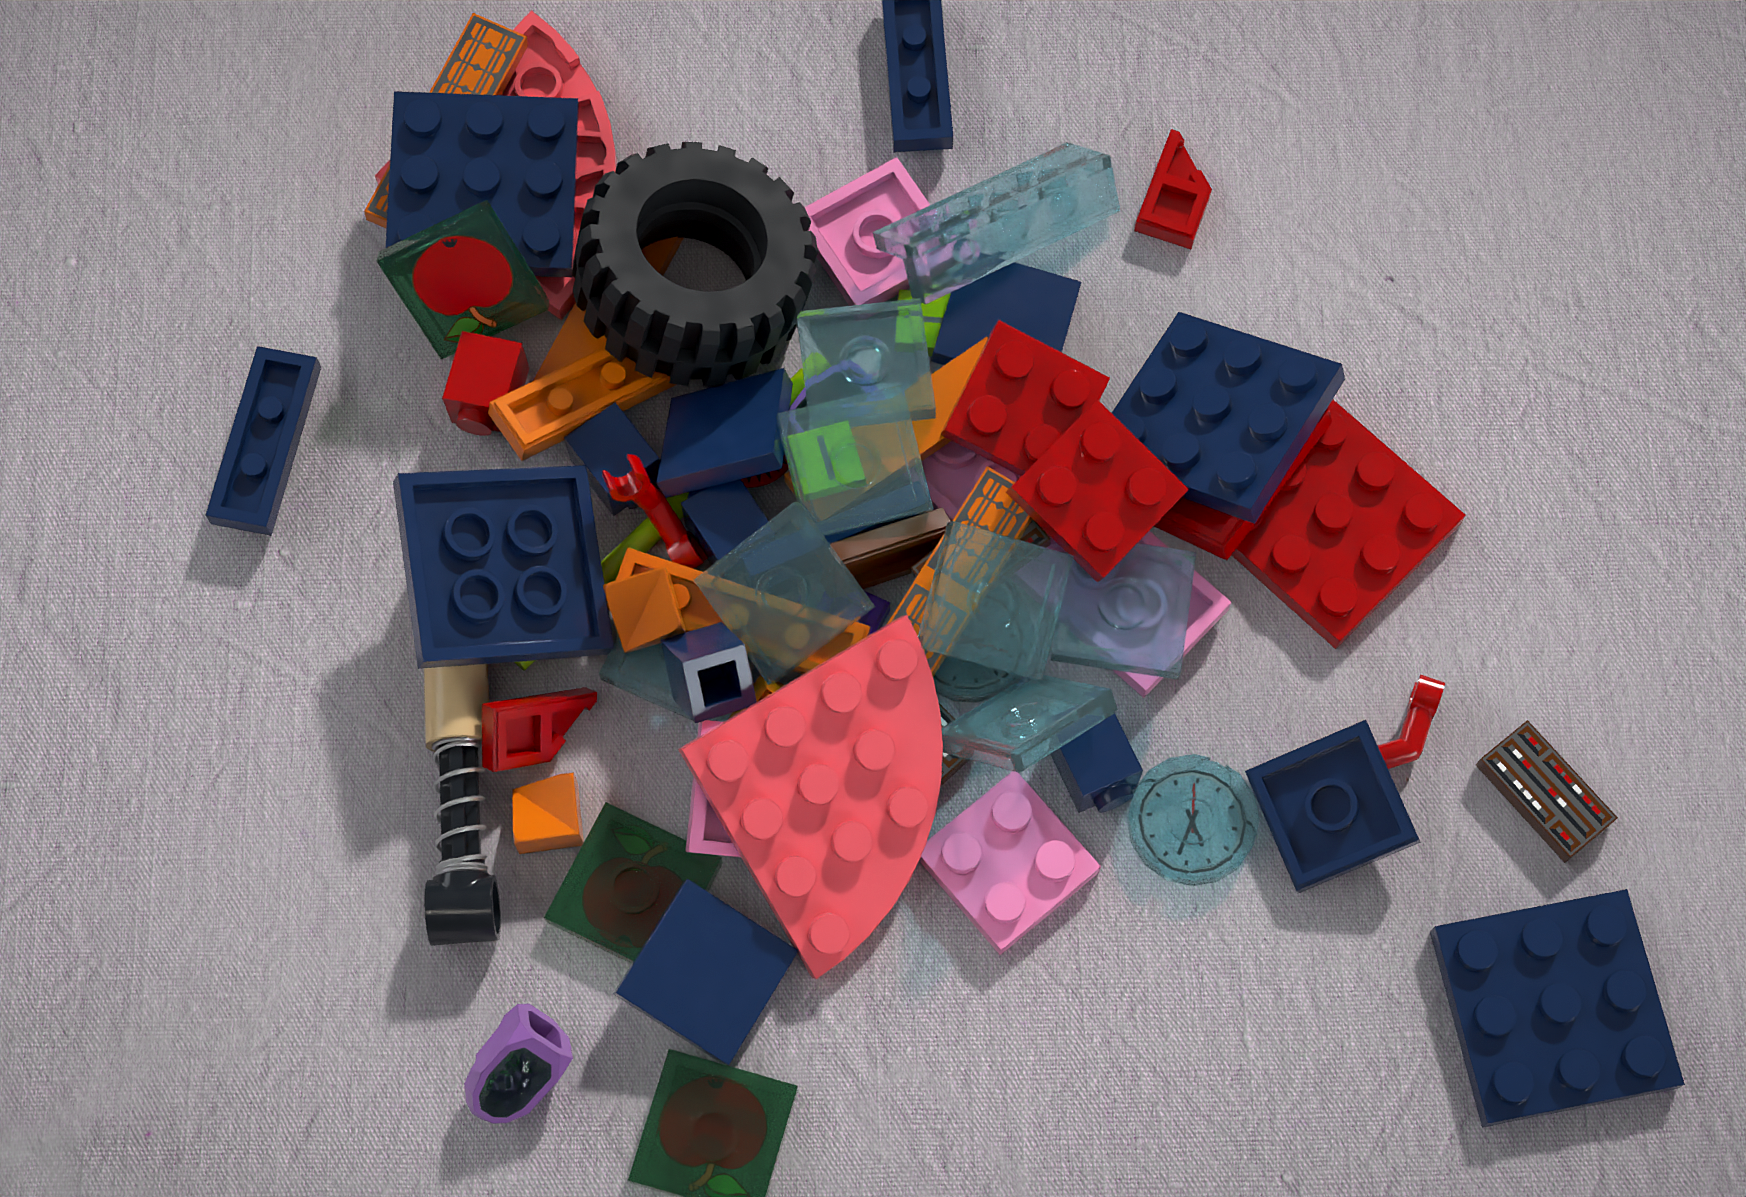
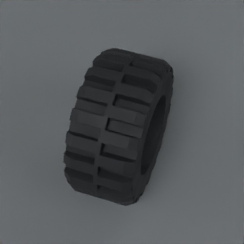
(708, 200)

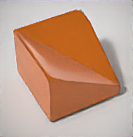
(644, 609)
(547, 815)

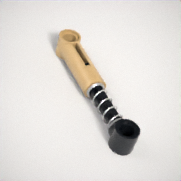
(463, 896)

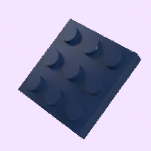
(491, 148)
(1227, 411)
(502, 565)
(1555, 1008)

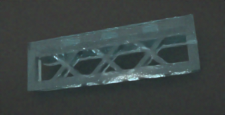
(1001, 219)

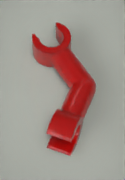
(636, 486)
(1420, 712)

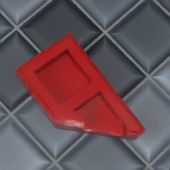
(1175, 197)
(530, 727)

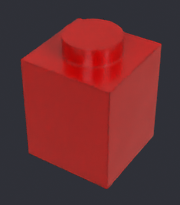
(479, 374)

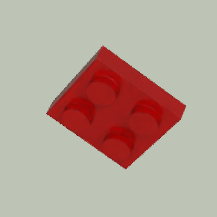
(1020, 399)
(1097, 491)

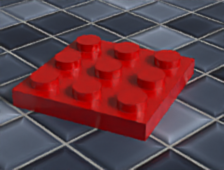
(1346, 529)

